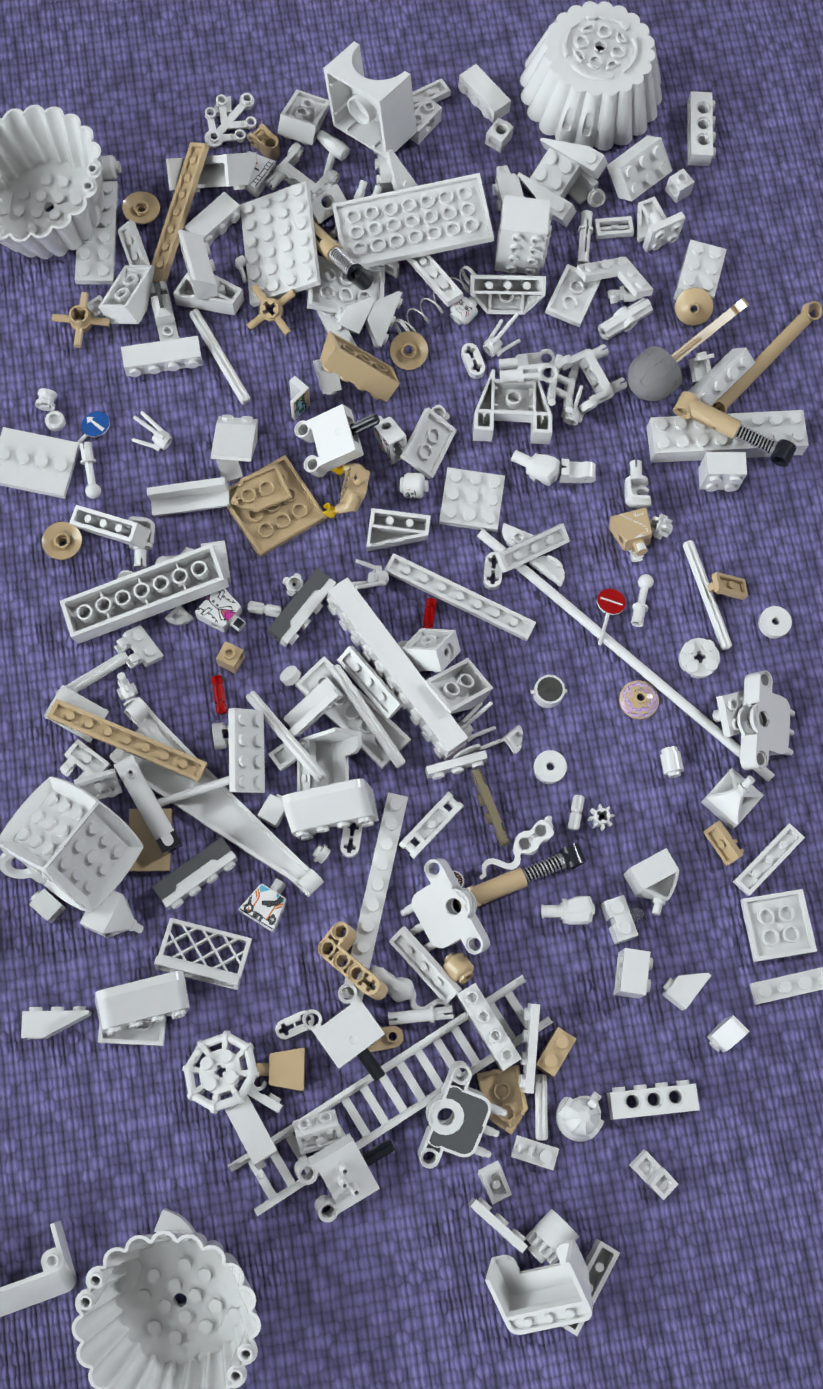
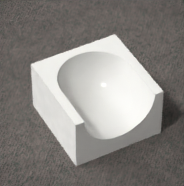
(368, 109)

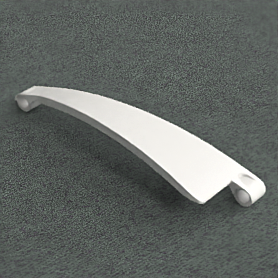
(215, 808)

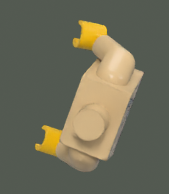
(352, 490)

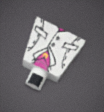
(221, 612)

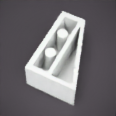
(227, 302)
(396, 528)

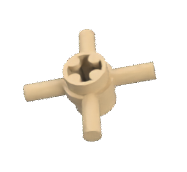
(278, 309)
(74, 318)

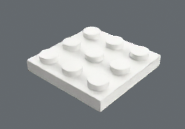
(472, 499)
(778, 925)

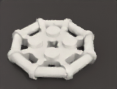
(210, 1065)

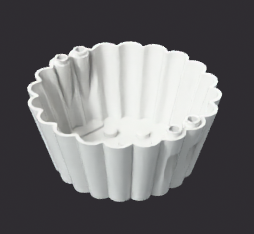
(590, 93)
(45, 164)
(145, 1340)

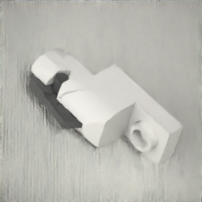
(163, 311)

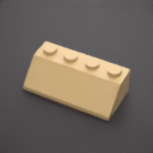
(358, 367)

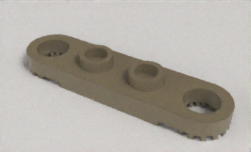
(491, 816)

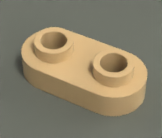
(385, 1043)

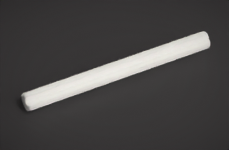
(219, 356)
(708, 598)
(368, 716)
(287, 738)

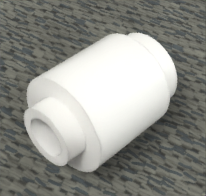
(671, 762)

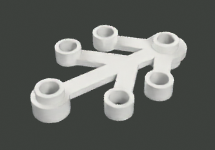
(229, 122)

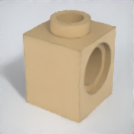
(230, 657)

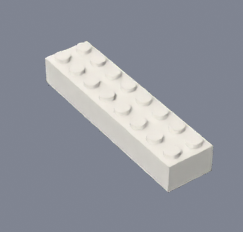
(688, 440)
(144, 593)

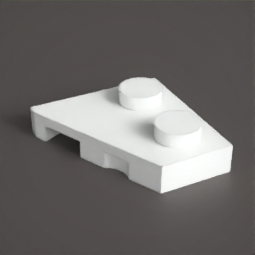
(643, 210)

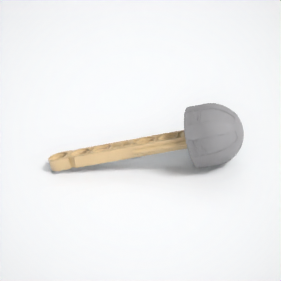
(656, 372)

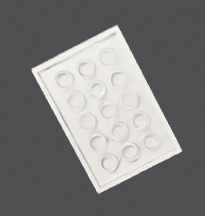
(280, 242)

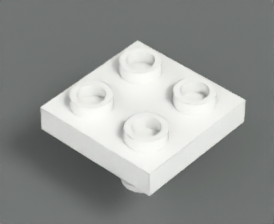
(662, 230)
(728, 711)

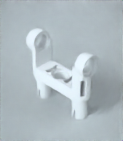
(287, 172)
(588, 362)
(527, 367)

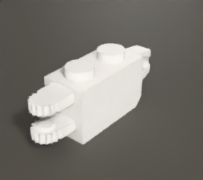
(505, 184)

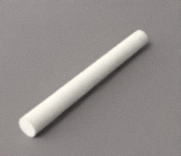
(194, 791)

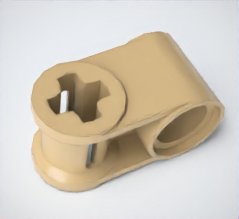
(265, 142)

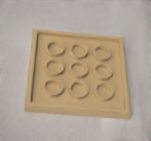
(280, 522)

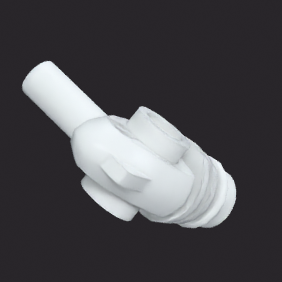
(126, 691)

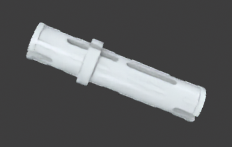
(585, 231)
(420, 1015)

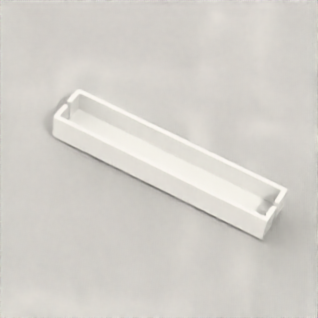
(396, 669)

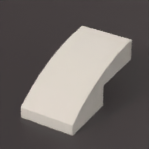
(653, 1174)

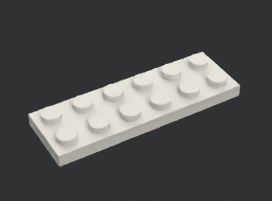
(97, 254)
(347, 717)

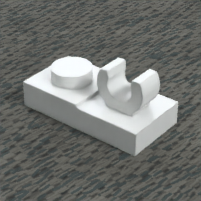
(270, 1101)
(534, 1152)

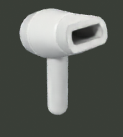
(336, 149)

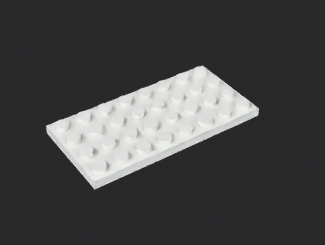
(414, 221)

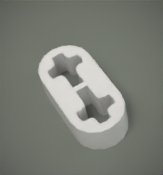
(476, 359)
(488, 570)
(356, 841)
(293, 1020)

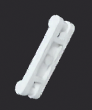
(431, 825)

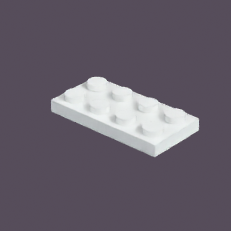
(246, 751)

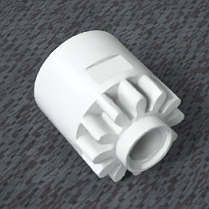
(547, 1235)

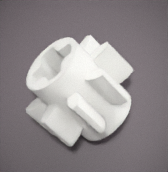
(661, 526)
(596, 814)

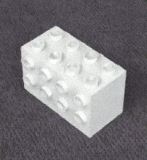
(523, 235)

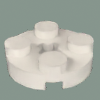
(707, 650)

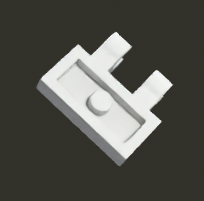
(142, 645)
(84, 758)

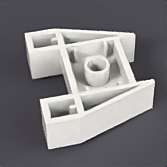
(559, 172)
(513, 403)

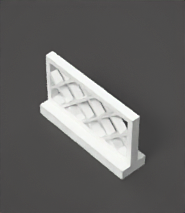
(198, 971)

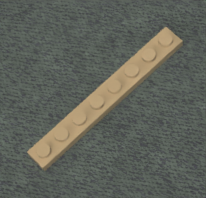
(178, 210)
(127, 740)

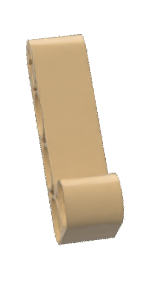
(353, 967)

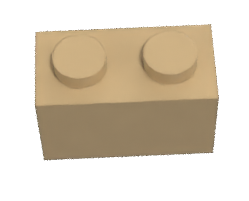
(555, 1052)

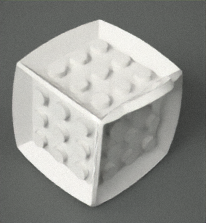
(69, 844)

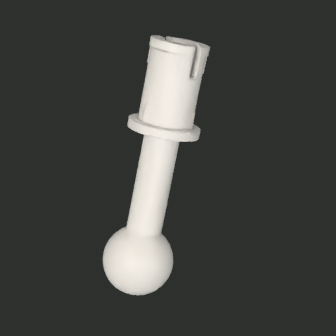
(92, 490)
(645, 582)

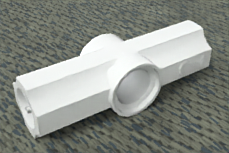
(625, 319)

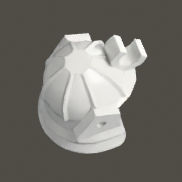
(579, 1117)

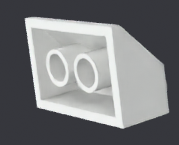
(198, 265)

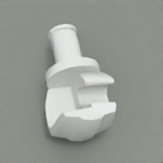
(539, 467)
(635, 487)
(140, 554)
(573, 911)

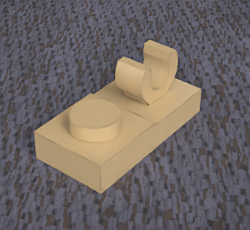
(728, 585)
(723, 843)

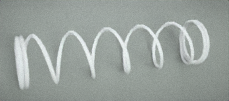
(438, 307)

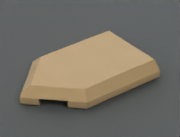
(261, 490)
(504, 1091)

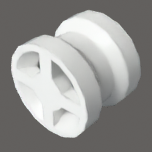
(46, 399)

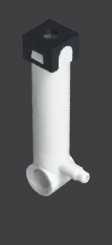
(148, 805)

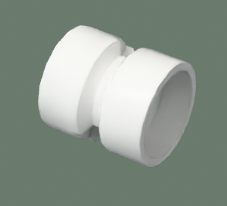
(218, 736)

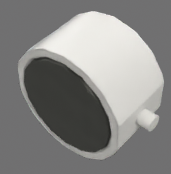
(548, 691)

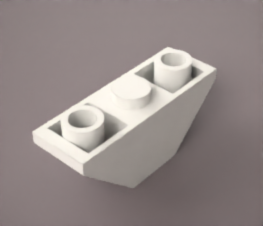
(382, 318)

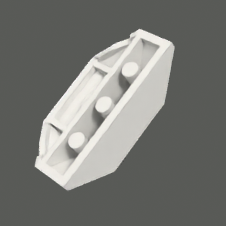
(507, 292)

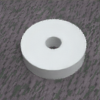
(781, 616)
(553, 758)

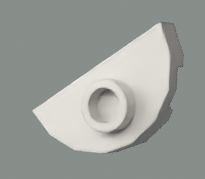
(513, 535)
(549, 567)

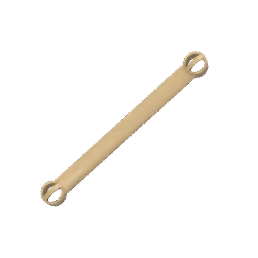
(780, 343)

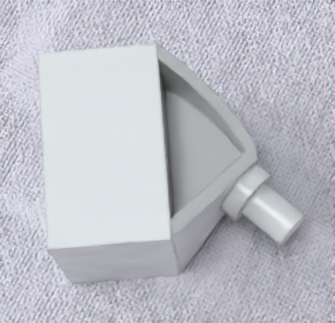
(732, 798)
(654, 879)
(111, 917)

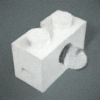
(621, 919)

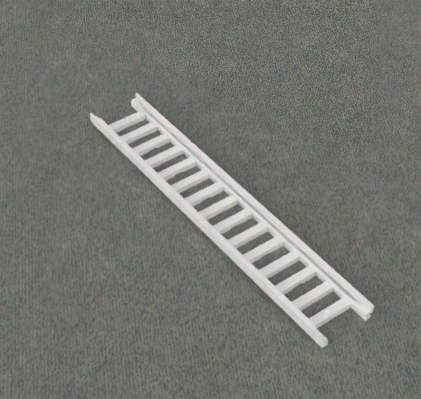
(404, 1112)

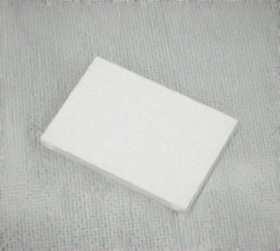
(73, 698)

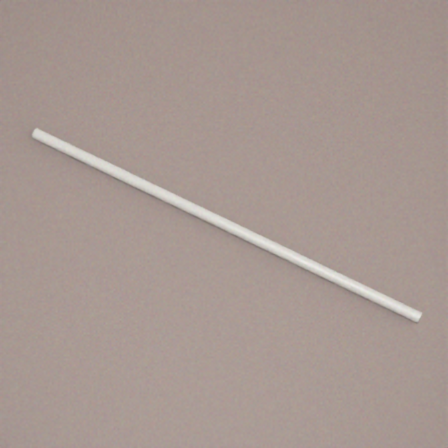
(624, 654)

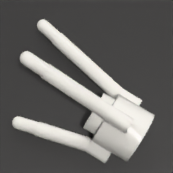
(493, 344)
(576, 416)
(160, 438)
(375, 578)
(469, 718)

